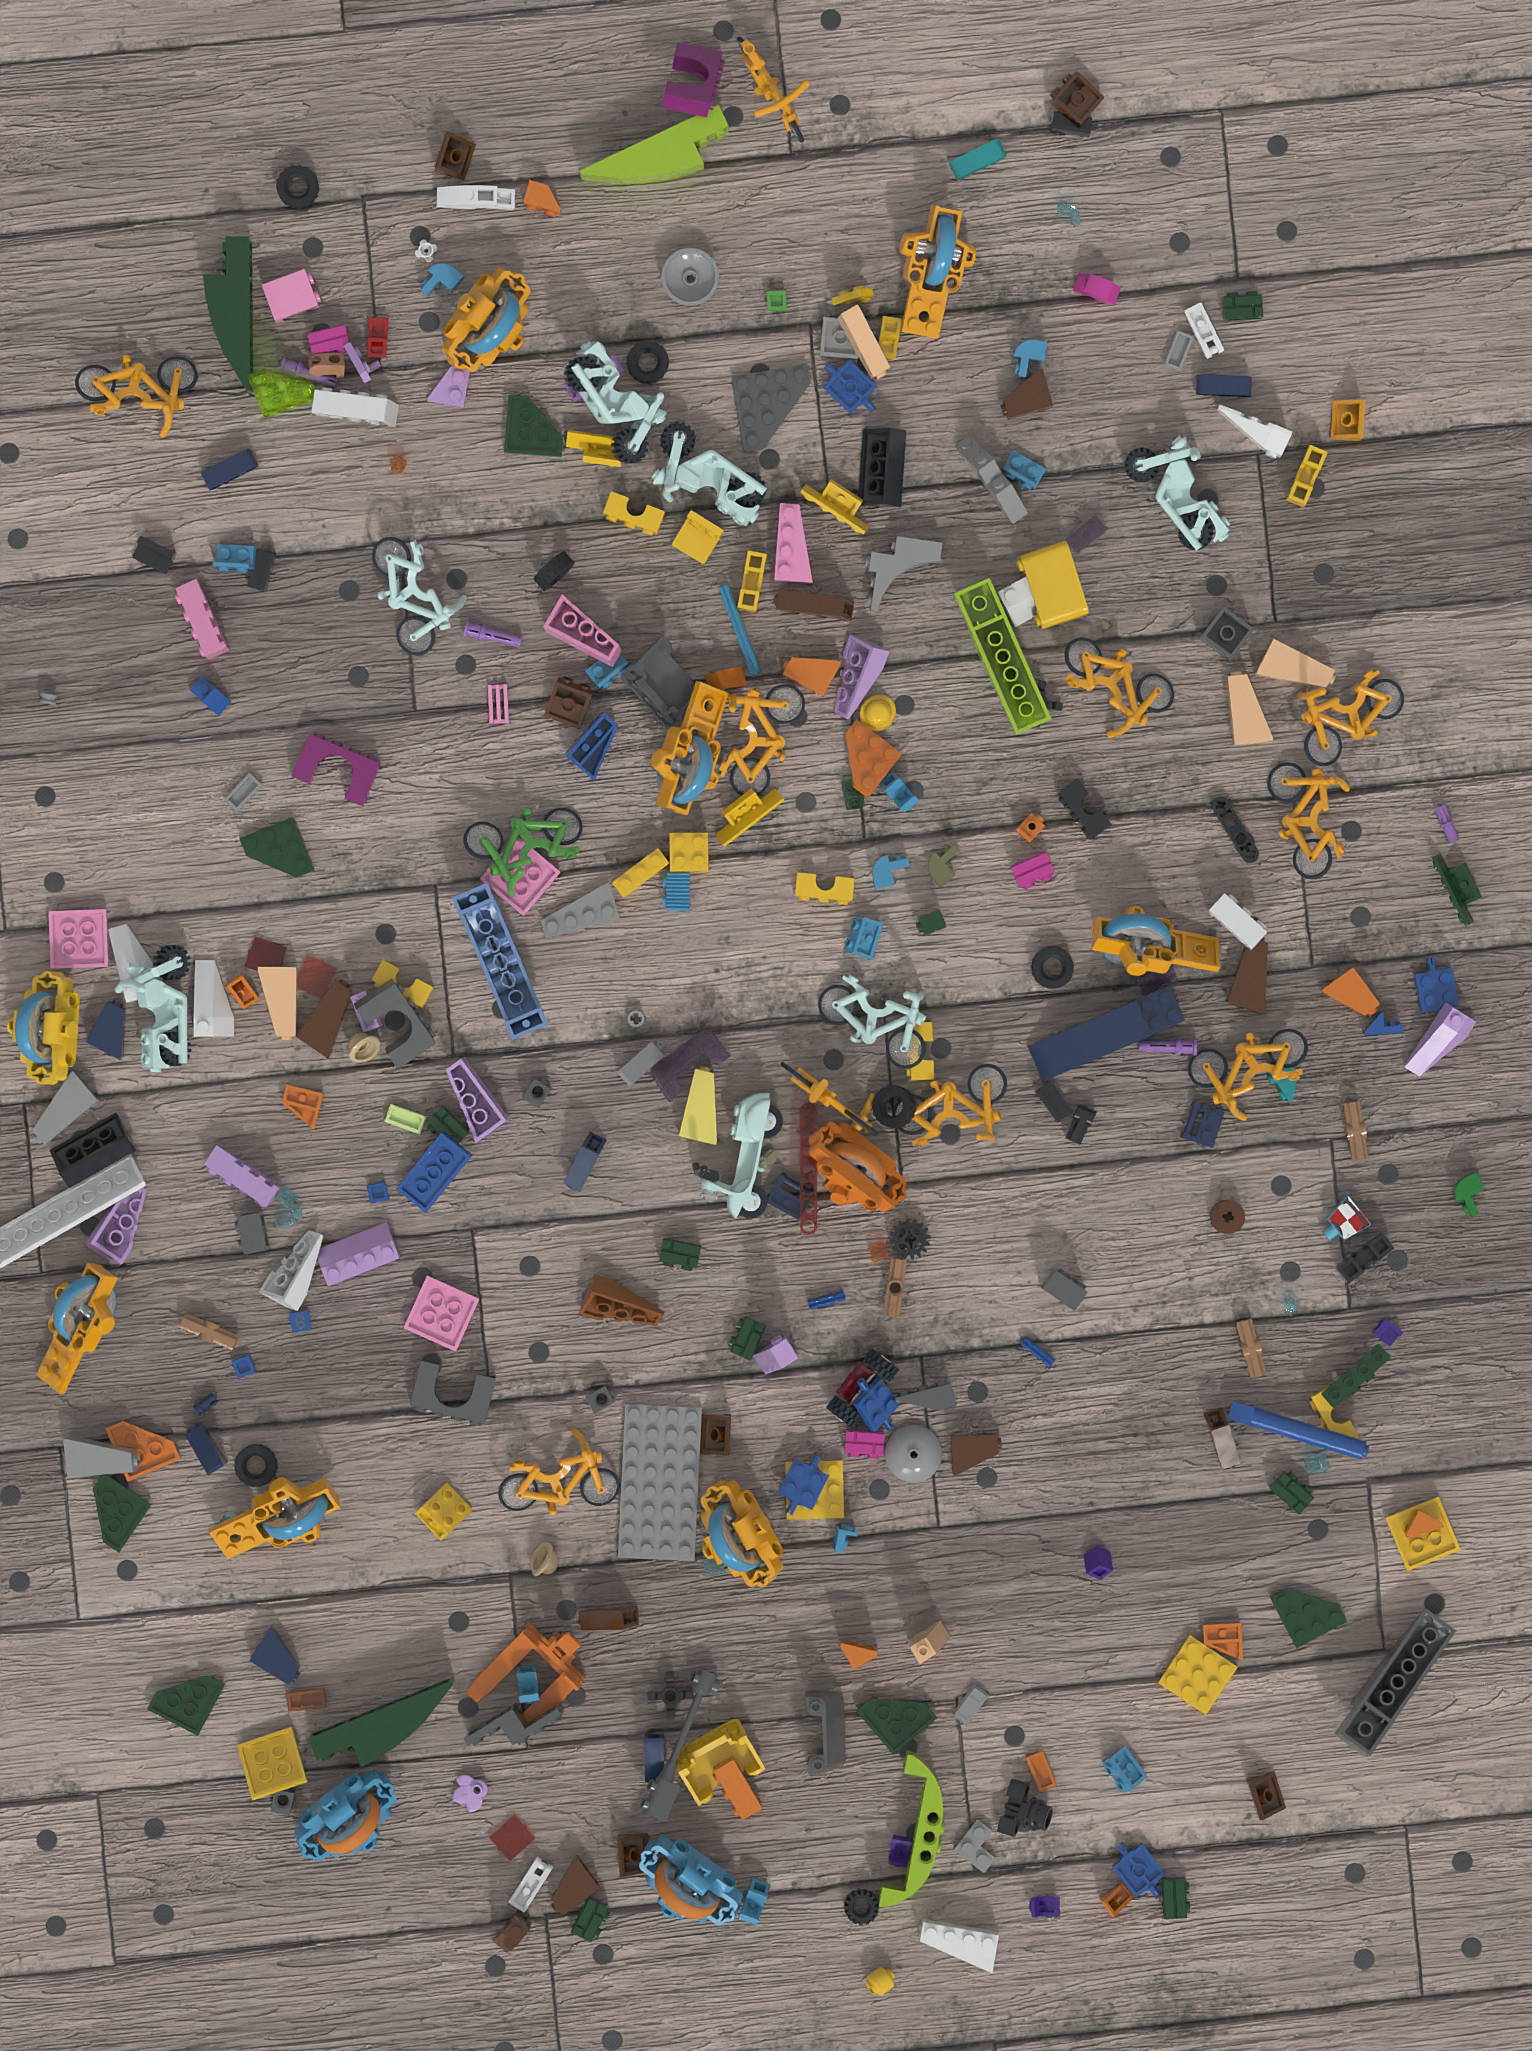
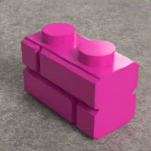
(329, 340)
(1032, 870)
(864, 1442)

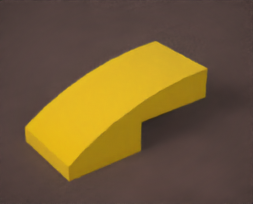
(889, 336)

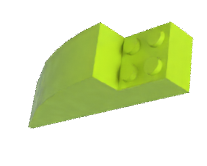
(661, 156)
(1001, 656)

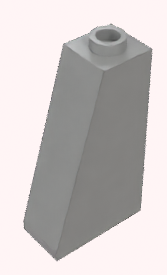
(66, 1107)
(92, 1457)

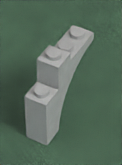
(992, 478)
(887, 567)

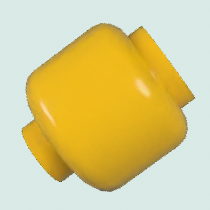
(880, 1981)

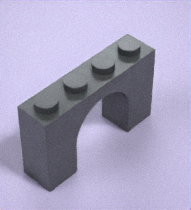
(390, 998)
(425, 1396)

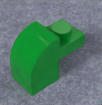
(1465, 1189)

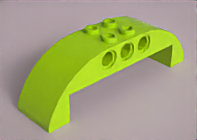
(919, 1866)

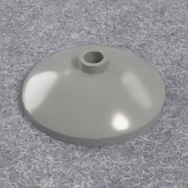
(690, 263)
(910, 1439)

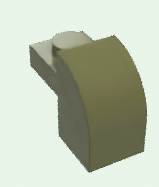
(937, 866)

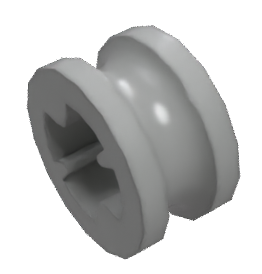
(48, 699)
(631, 1022)

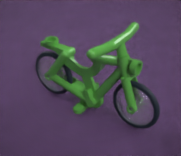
(486, 841)

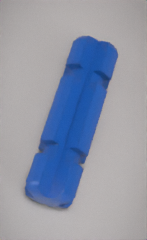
(826, 1300)
(1037, 1351)

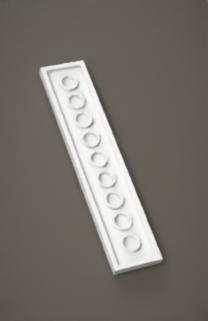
(69, 1208)

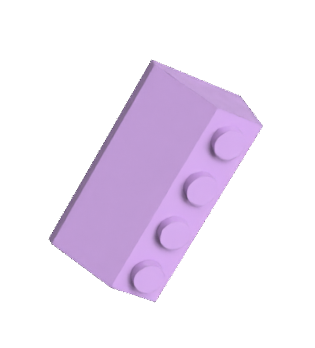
(357, 1254)

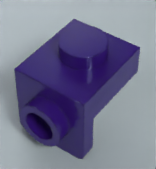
(899, 1851)
(1045, 1906)

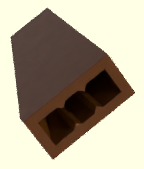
(814, 604)
(1249, 982)
(326, 1019)

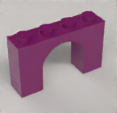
(694, 98)
(318, 749)

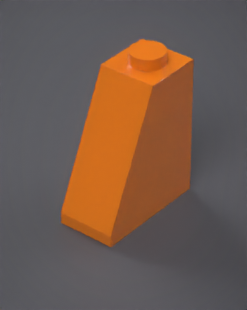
(811, 673)
(1352, 992)

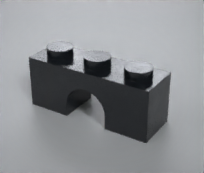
(1072, 797)
(1364, 1257)

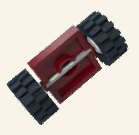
(851, 1390)

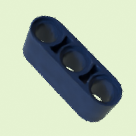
(1223, 385)
(229, 469)

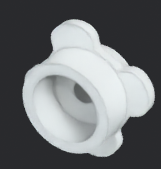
(425, 245)

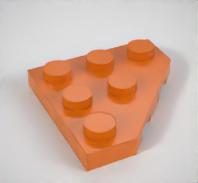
(868, 757)
(152, 1448)

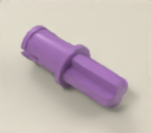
(1446, 823)

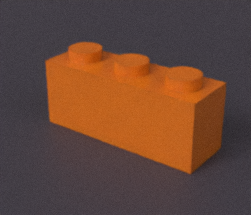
(736, 1788)

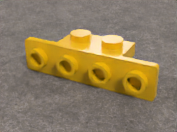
(596, 447)
(838, 502)
(745, 813)

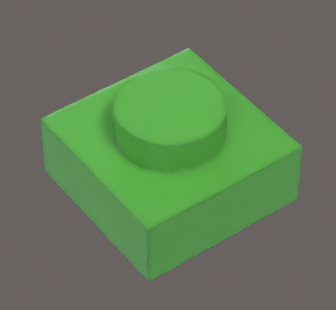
(776, 301)

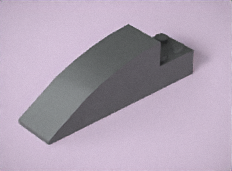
(1394, 1682)

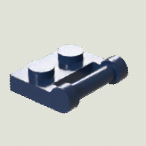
(1208, 1127)
(784, 1200)

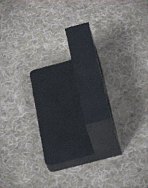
(1064, 125)
(154, 555)
(261, 574)
(1053, 1101)

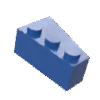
(592, 745)

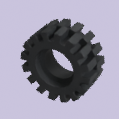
(861, 1895)

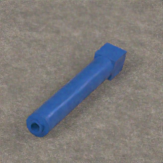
(1297, 1430)

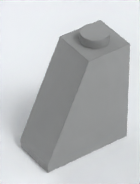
(641, 1063)

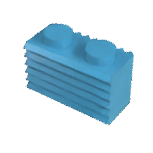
(677, 891)

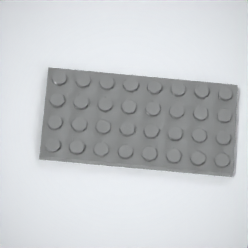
(659, 1482)

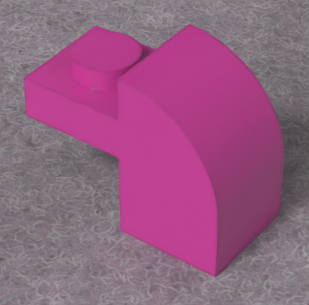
(1097, 288)

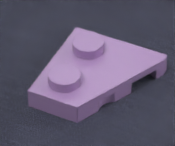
(451, 388)

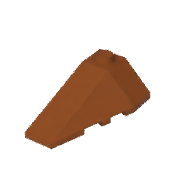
(612, 1300)

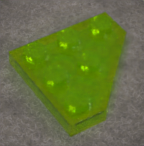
(279, 391)

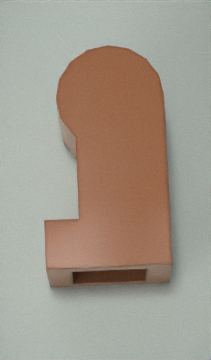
(327, 364)

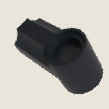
(1081, 1121)

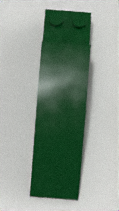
(231, 306)
(381, 1728)

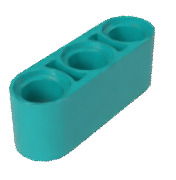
(977, 159)

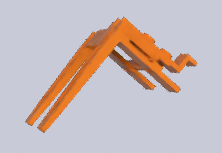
(557, 1651)

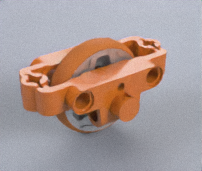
(855, 1168)

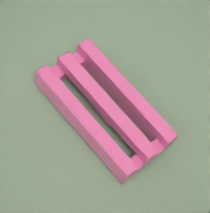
(490, 698)

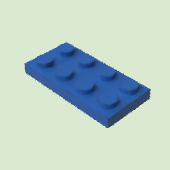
(434, 1172)

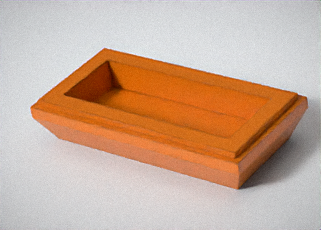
(1041, 1771)

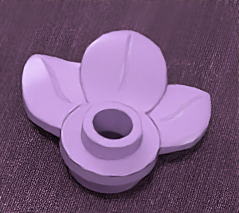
(467, 1794)

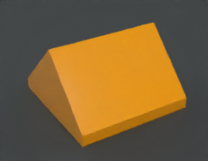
(1348, 419)

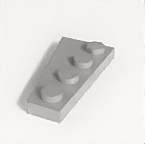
(585, 912)

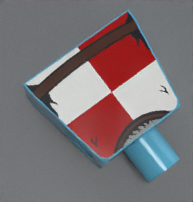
(1345, 1220)

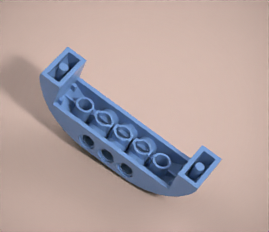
(500, 961)

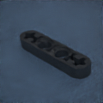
(1237, 828)

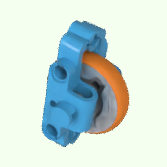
(346, 1817)
(689, 1882)

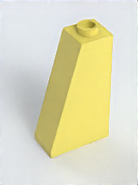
(700, 1110)

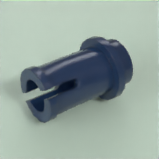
(205, 1404)

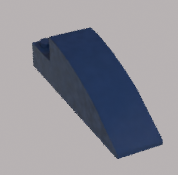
(1106, 1033)

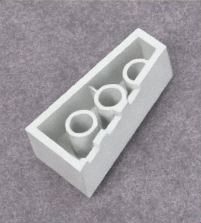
(964, 1942)

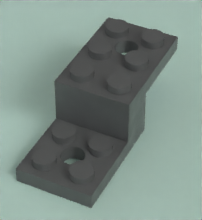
(514, 1725)

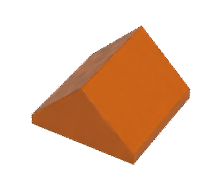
(858, 1653)

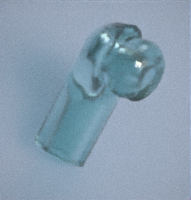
(1069, 211)
(291, 1221)

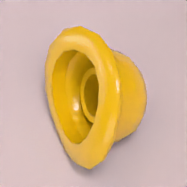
(877, 712)

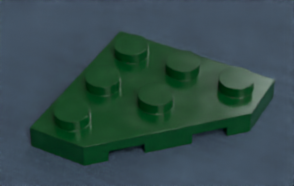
(529, 430)
(279, 848)
(118, 1511)
(1306, 1615)
(188, 1702)
(896, 1720)

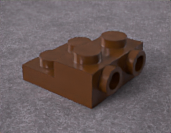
(1076, 98)
(569, 702)

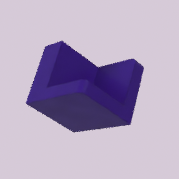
(1387, 1332)
(1098, 1562)

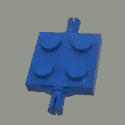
(850, 387)
(1435, 987)
(875, 1404)
(803, 1484)
(1138, 1870)

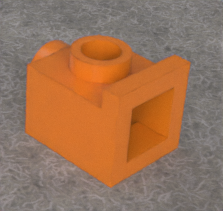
(1025, 832)

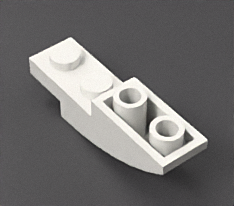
(475, 197)

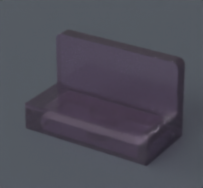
(1086, 534)
(1154, 981)

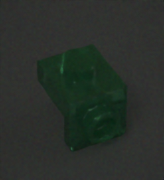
(852, 797)

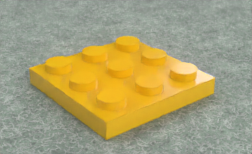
(831, 1500)
(1426, 1546)
(1197, 1674)
(272, 1763)

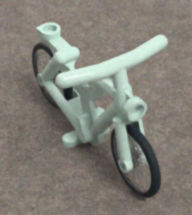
(414, 633)
(904, 1047)

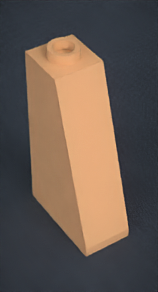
(863, 342)
(1293, 666)
(1246, 715)
(281, 997)
(928, 1641)

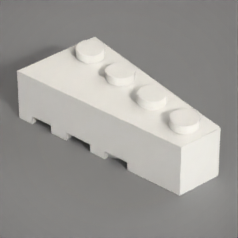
(355, 407)

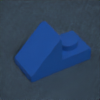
(210, 695)
(1377, 1026)

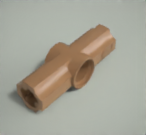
(1355, 1130)
(893, 1300)
(209, 1331)
(1251, 1348)

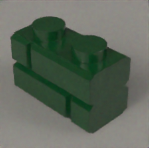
(1242, 307)
(930, 923)
(444, 1121)
(680, 1253)
(747, 1338)
(1291, 1492)
(1174, 1898)
(590, 1919)

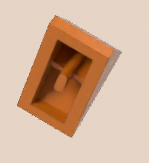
(726, 678)
(242, 991)
(1421, 1523)
(1116, 1899)

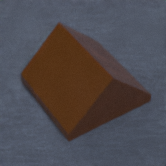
(454, 156)
(715, 1434)
(1266, 1795)
(629, 1852)

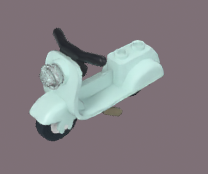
(753, 1122)

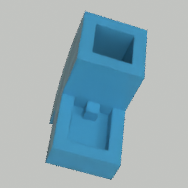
(443, 274)
(1029, 351)
(898, 792)
(882, 869)
(528, 1684)
(754, 1901)

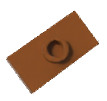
(306, 1699)

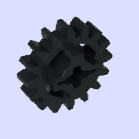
(901, 1240)

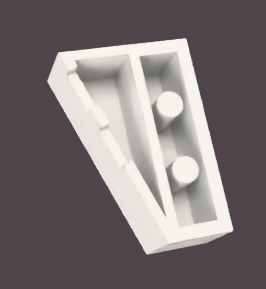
(1238, 921)

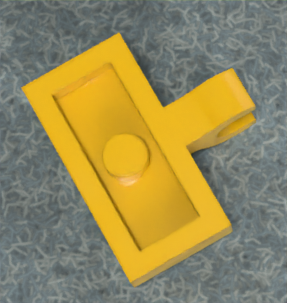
(859, 293)

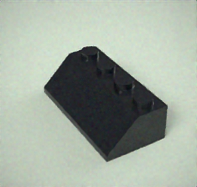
(882, 467)
(92, 1150)

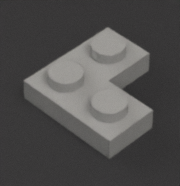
(971, 1847)

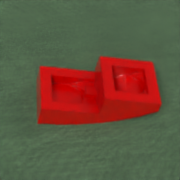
(377, 337)

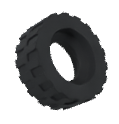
(297, 172)
(647, 347)
(554, 571)
(1067, 967)
(881, 1100)
(270, 1465)

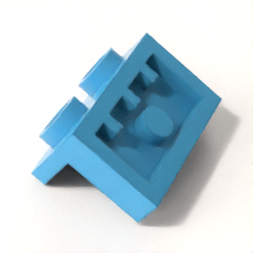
(1023, 470)
(235, 557)
(603, 674)
(863, 937)
(840, 1539)
(1124, 1769)

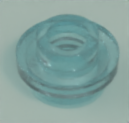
(1290, 1306)

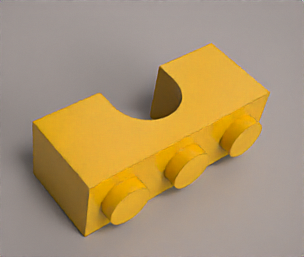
(1306, 476)
(617, 510)
(752, 581)
(640, 873)
(807, 888)
(418, 992)
(925, 1068)
(1324, 1409)

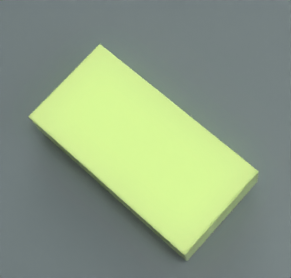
(405, 1119)

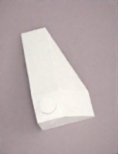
(1267, 437)
(1018, 602)
(126, 951)
(211, 1005)
(292, 1279)

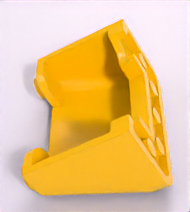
(1053, 585)
(702, 1754)

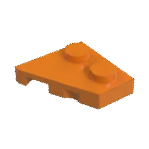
(303, 1103)
(1225, 1638)

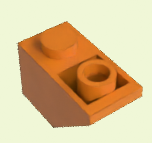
(540, 197)

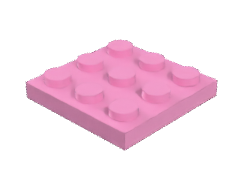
(530, 886)
(78, 939)
(441, 1313)

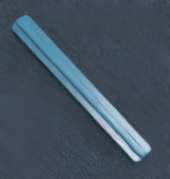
(739, 630)

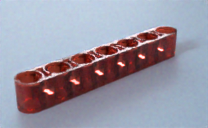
(807, 1178)

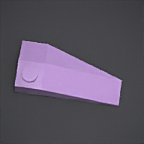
(861, 668)
(1443, 1035)
(116, 1229)

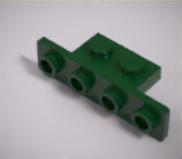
(1460, 887)
(1351, 1380)

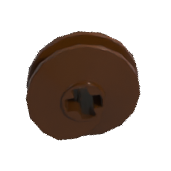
(1223, 1207)

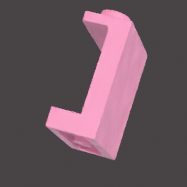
(291, 295)

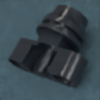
(1034, 1814)

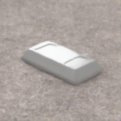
(1179, 350)
(243, 792)
(970, 1704)

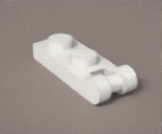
(1203, 330)
(530, 1885)

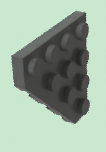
(766, 400)

